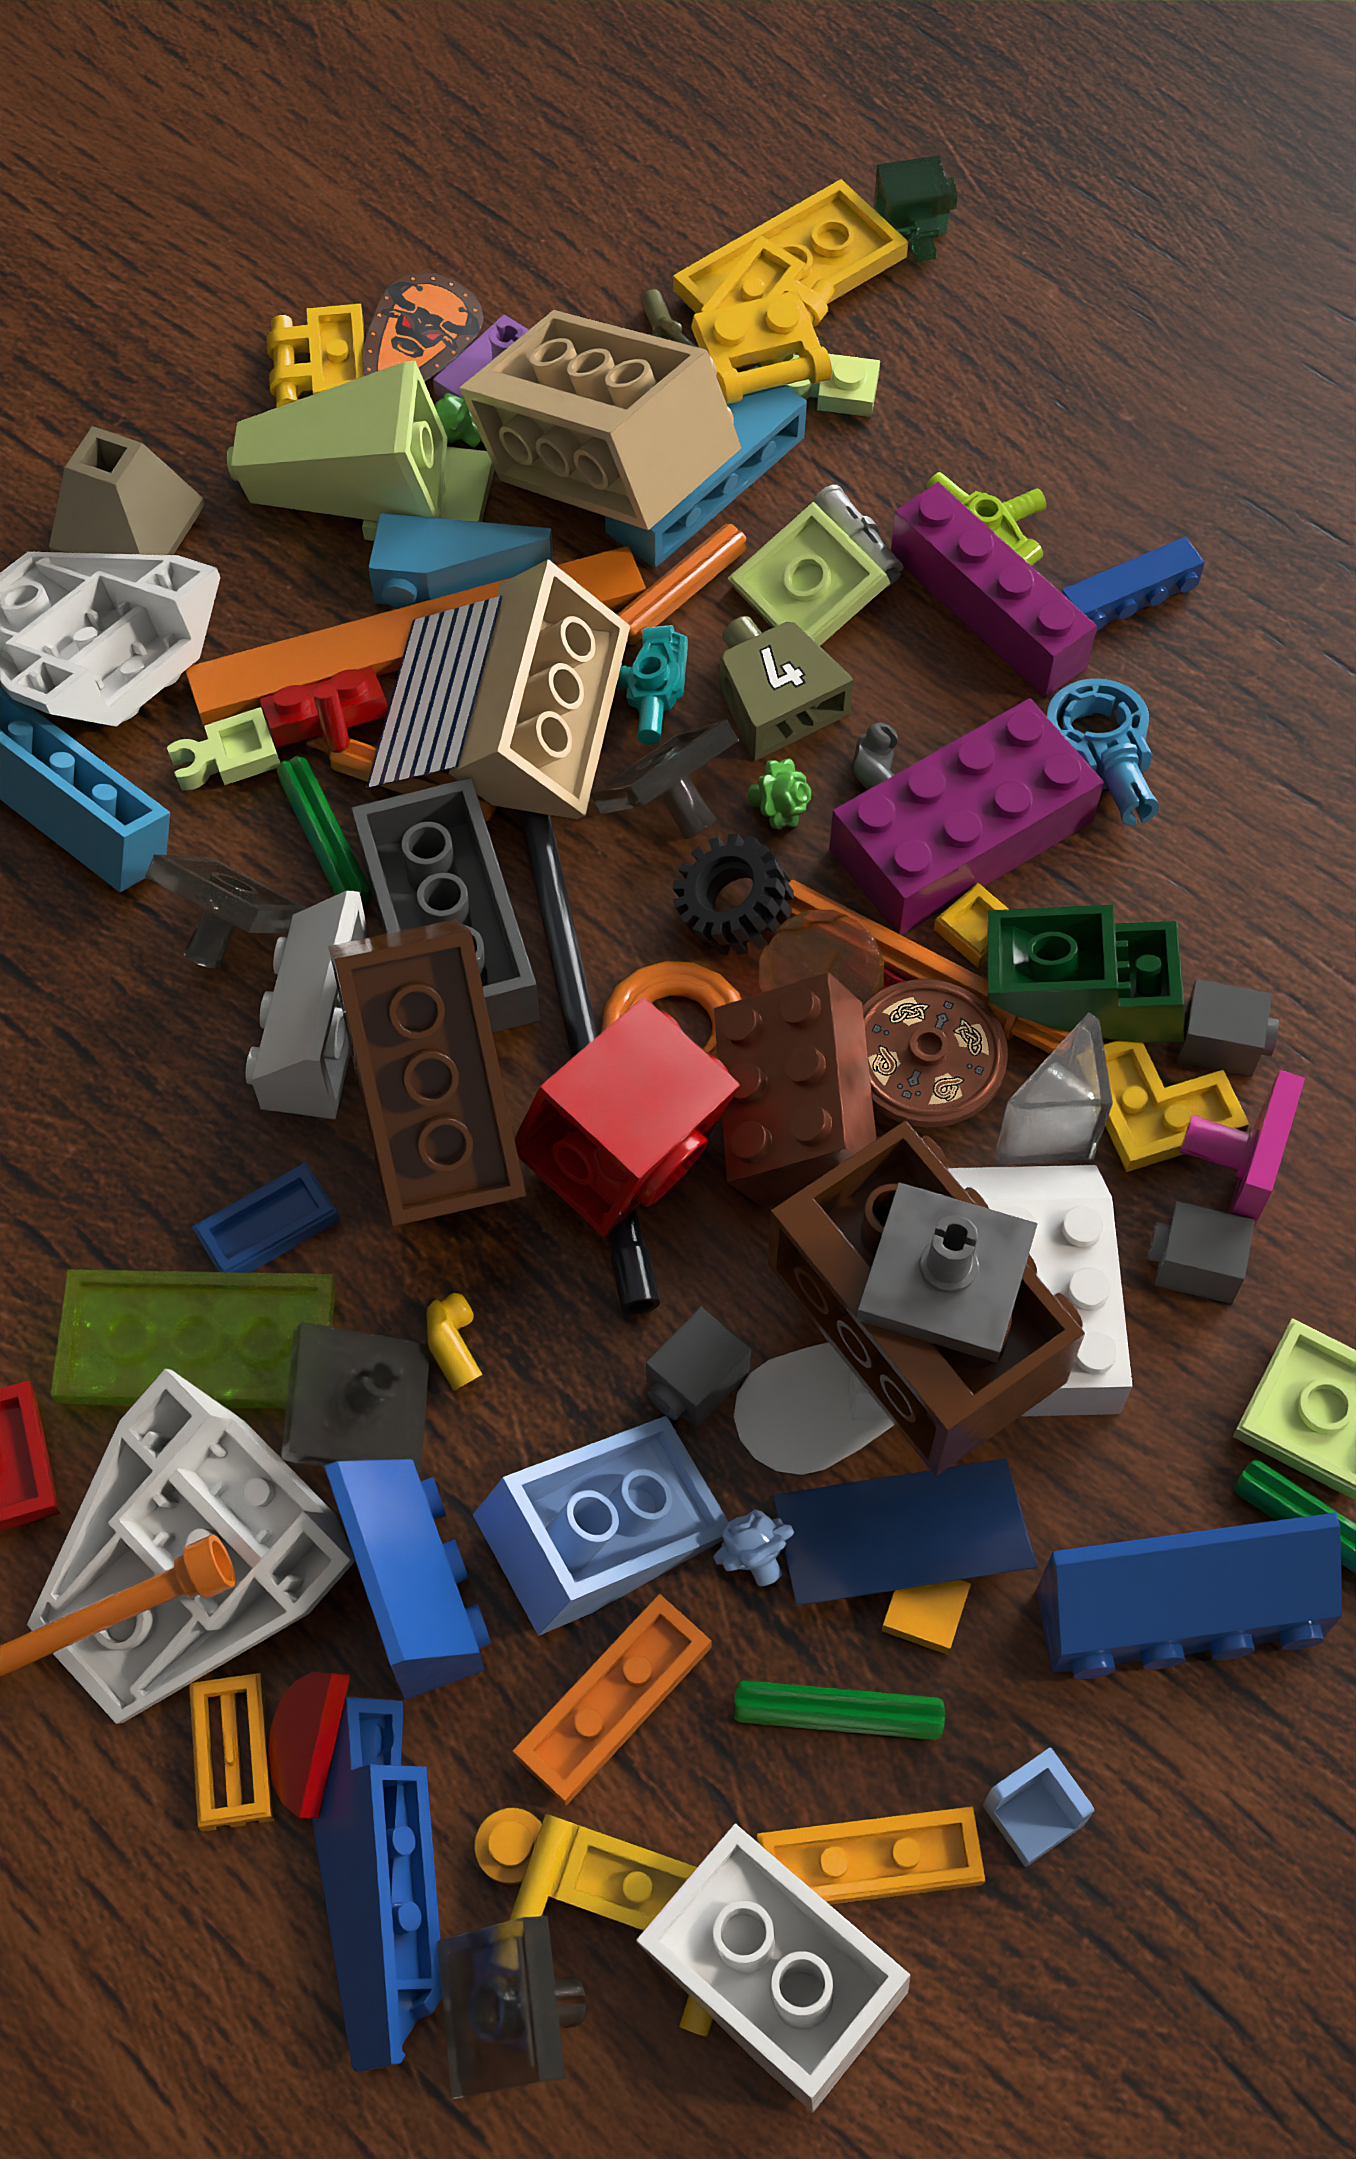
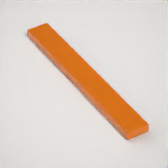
(238, 680)

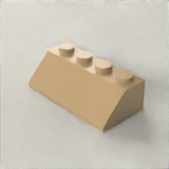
(543, 695)

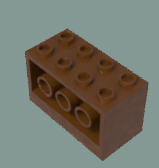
(427, 1071)
(933, 1394)

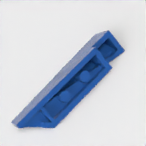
(379, 1883)

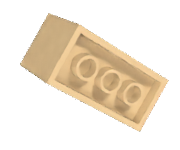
(602, 417)

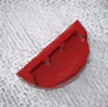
(305, 1740)

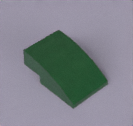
(1077, 961)

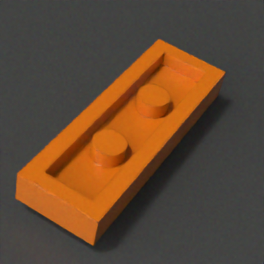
(612, 1699)

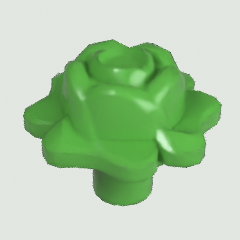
(457, 420)
(780, 794)

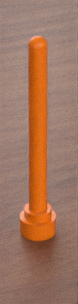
(201, 1570)

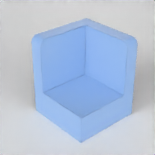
(1038, 1807)

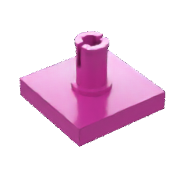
(1252, 1154)

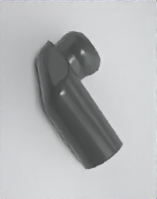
(874, 755)

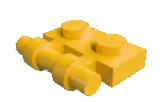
(768, 272)
(335, 347)

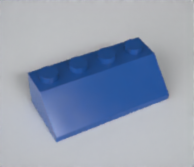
(1191, 1595)

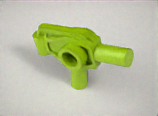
(1002, 516)

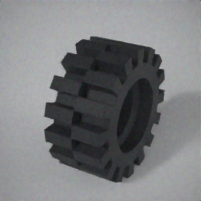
(717, 870)

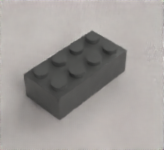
(436, 865)

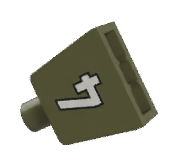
(780, 685)

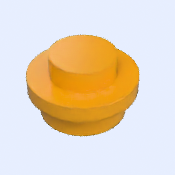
(506, 1844)

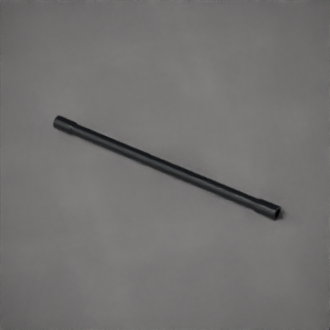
(629, 1254)

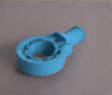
(1114, 755)

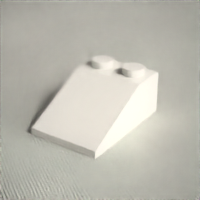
(775, 1966)

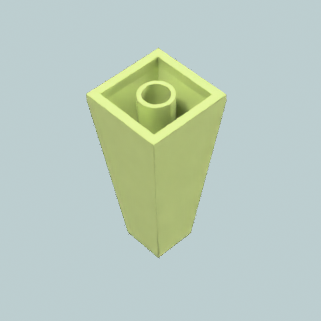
(347, 450)

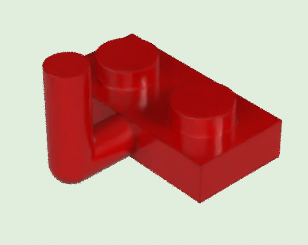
(324, 708)

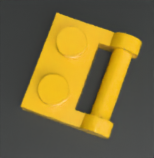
(758, 333)

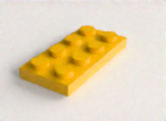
(829, 232)

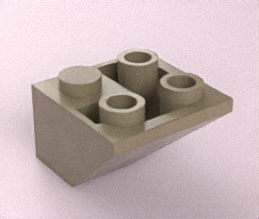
(121, 500)

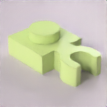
(849, 389)
(234, 747)

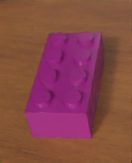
(964, 815)

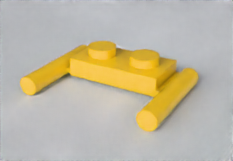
(605, 1879)

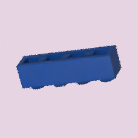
(1137, 583)

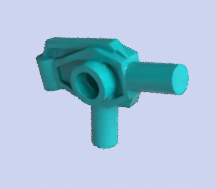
(655, 679)

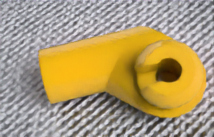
(445, 1342)

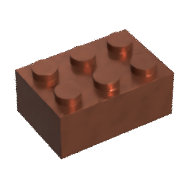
(800, 1089)

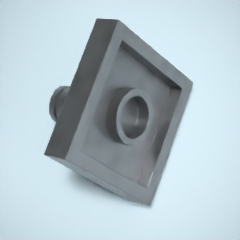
(947, 1272)

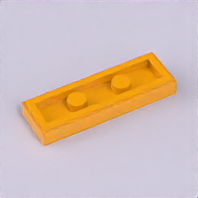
(883, 1855)

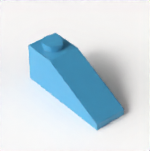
(437, 557)

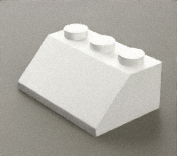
(305, 1033)

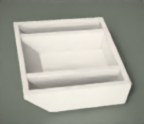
(1073, 1257)

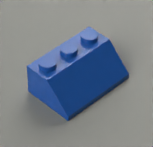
(409, 1572)

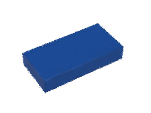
(266, 1222)

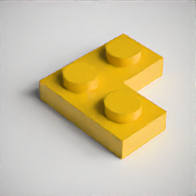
(1151, 1120)

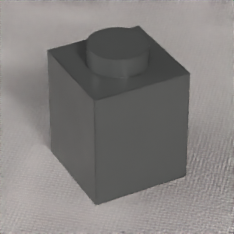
(1227, 1028)
(1202, 1252)
(696, 1369)

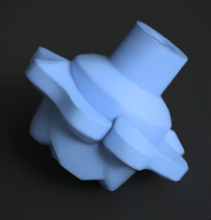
(753, 1545)

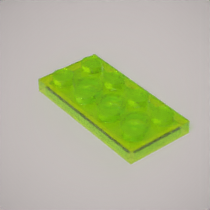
(211, 1328)

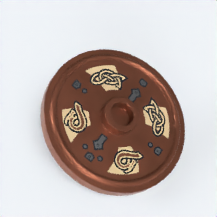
(932, 1052)

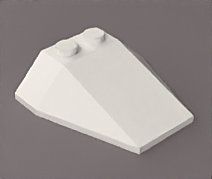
(100, 629)
(167, 1480)

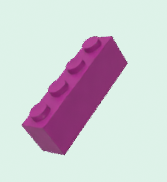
(992, 589)

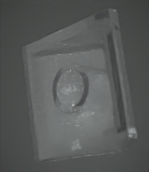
(1062, 1104)

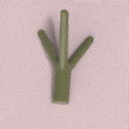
(660, 318)

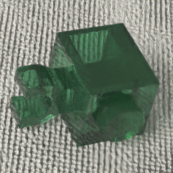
(916, 201)

